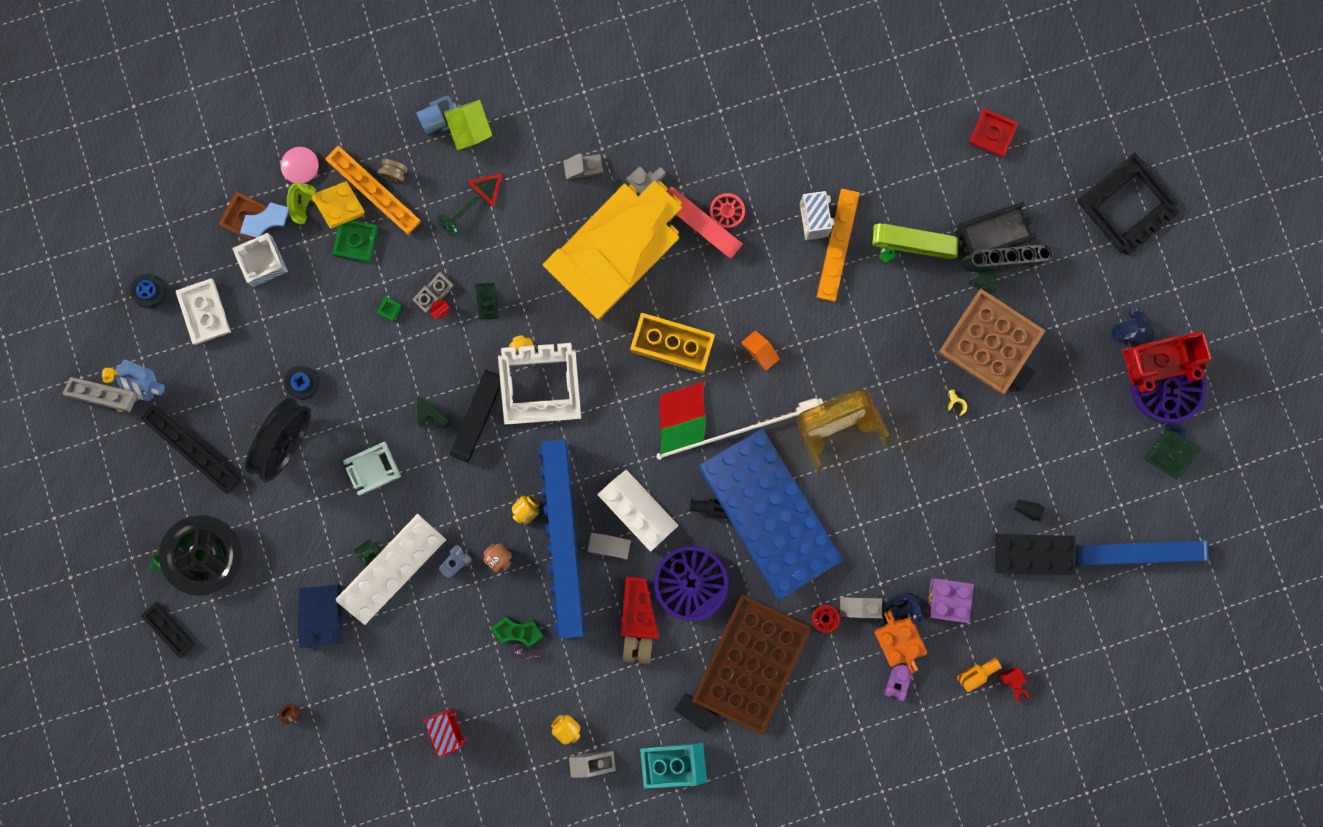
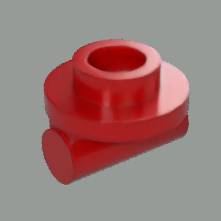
(440, 309)

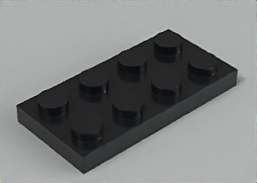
(1035, 554)

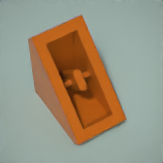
(760, 350)

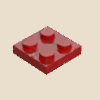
(993, 133)

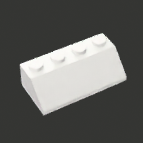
(638, 510)

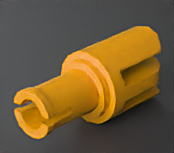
(978, 675)

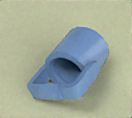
(431, 117)

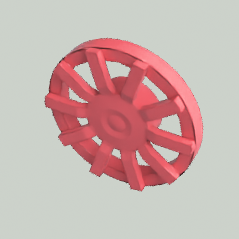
(727, 210)

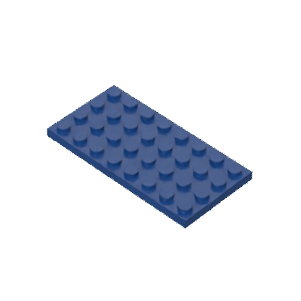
(770, 514)

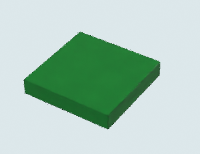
(355, 240)

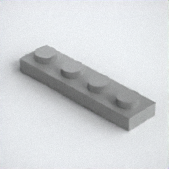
(100, 394)

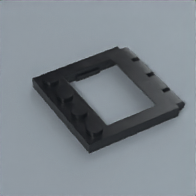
(1113, 182)

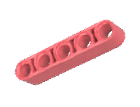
(706, 225)

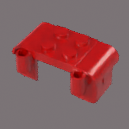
(1167, 359)

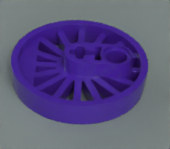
(1173, 397)
(710, 605)

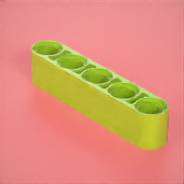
(915, 241)

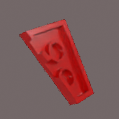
(638, 614)

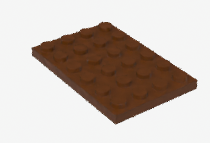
(752, 664)

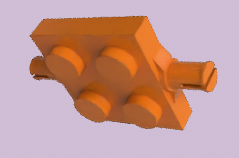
(900, 641)

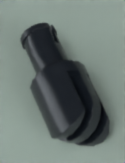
(712, 508)

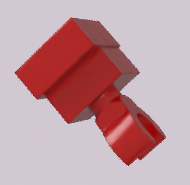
(1014, 679)

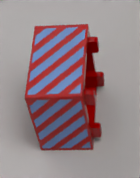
(445, 732)

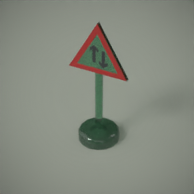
(485, 187)

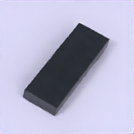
(168, 630)

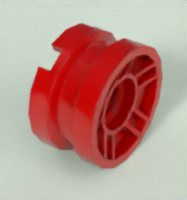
(831, 624)

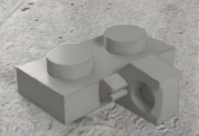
(641, 180)

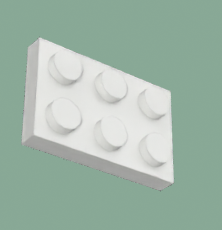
(203, 311)

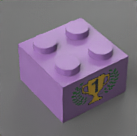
(950, 600)

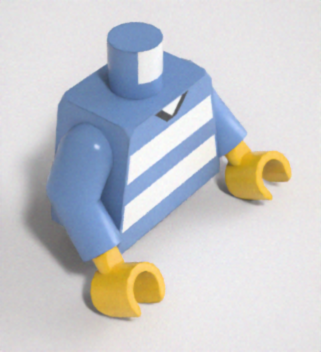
(134, 379)

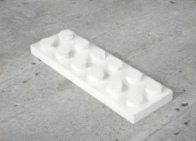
(390, 569)

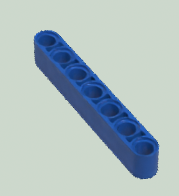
(1142, 553)

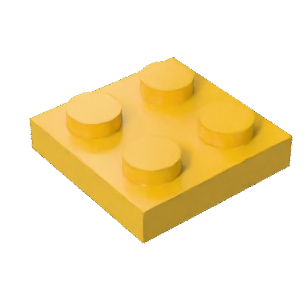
(338, 204)

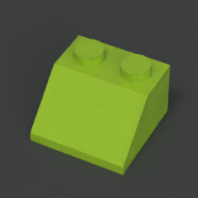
(468, 124)

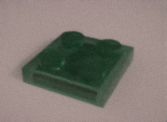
(1172, 453)

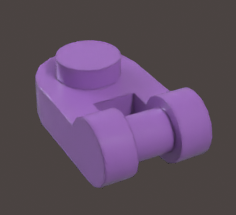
(902, 675)

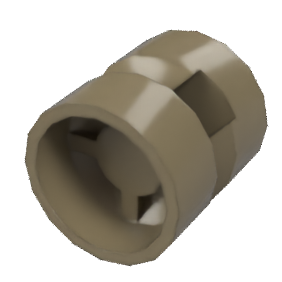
(644, 653)

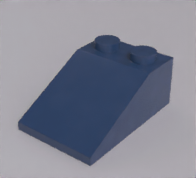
(319, 616)

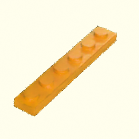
(373, 190)
(838, 245)

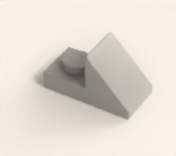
(582, 167)

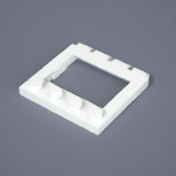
(540, 410)

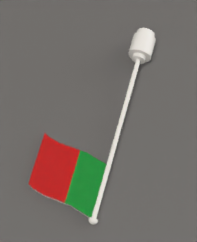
(684, 420)

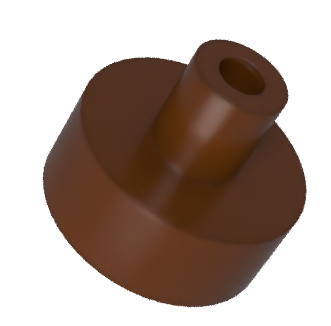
(289, 714)

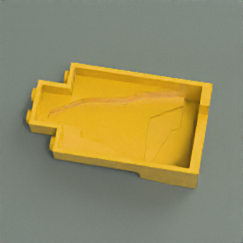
(616, 246)

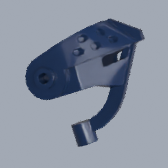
(1122, 330)
(911, 609)

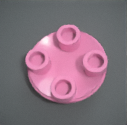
(299, 165)

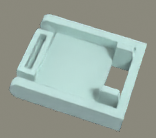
(369, 470)

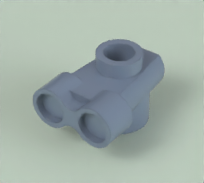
(457, 559)

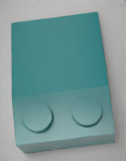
(673, 765)

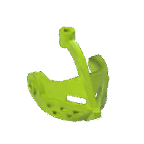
(298, 211)

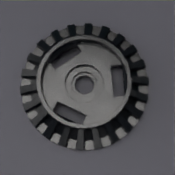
(178, 564)

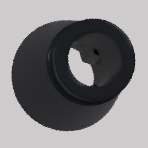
(1030, 509)

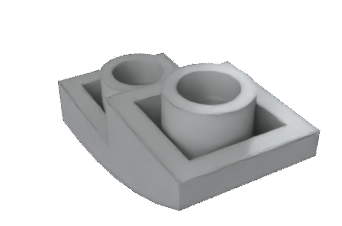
(433, 291)
(608, 546)

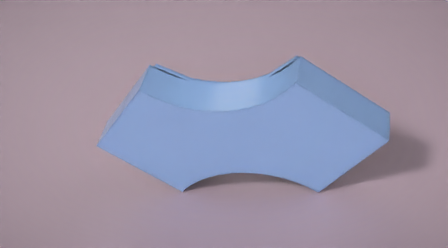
(257, 224)

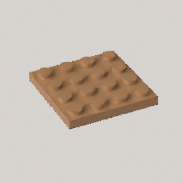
(991, 341)

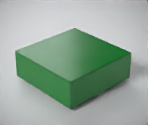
(389, 309)

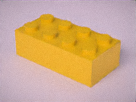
(672, 343)

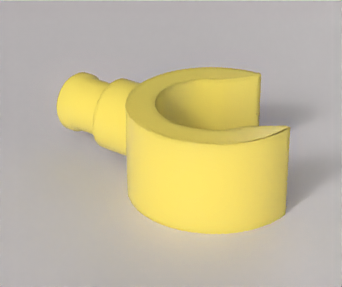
(954, 398)

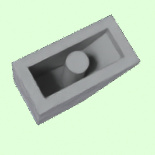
(861, 607)
(592, 764)

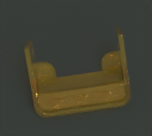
(836, 415)

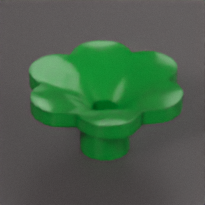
(887, 254)

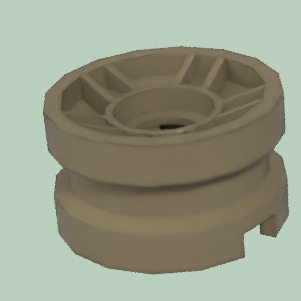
(392, 170)

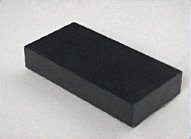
(695, 713)

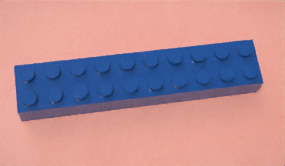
(562, 538)

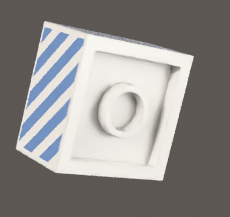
(816, 215)
(260, 260)

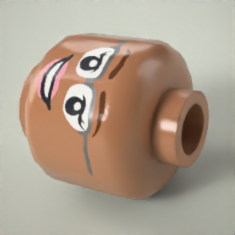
(497, 557)

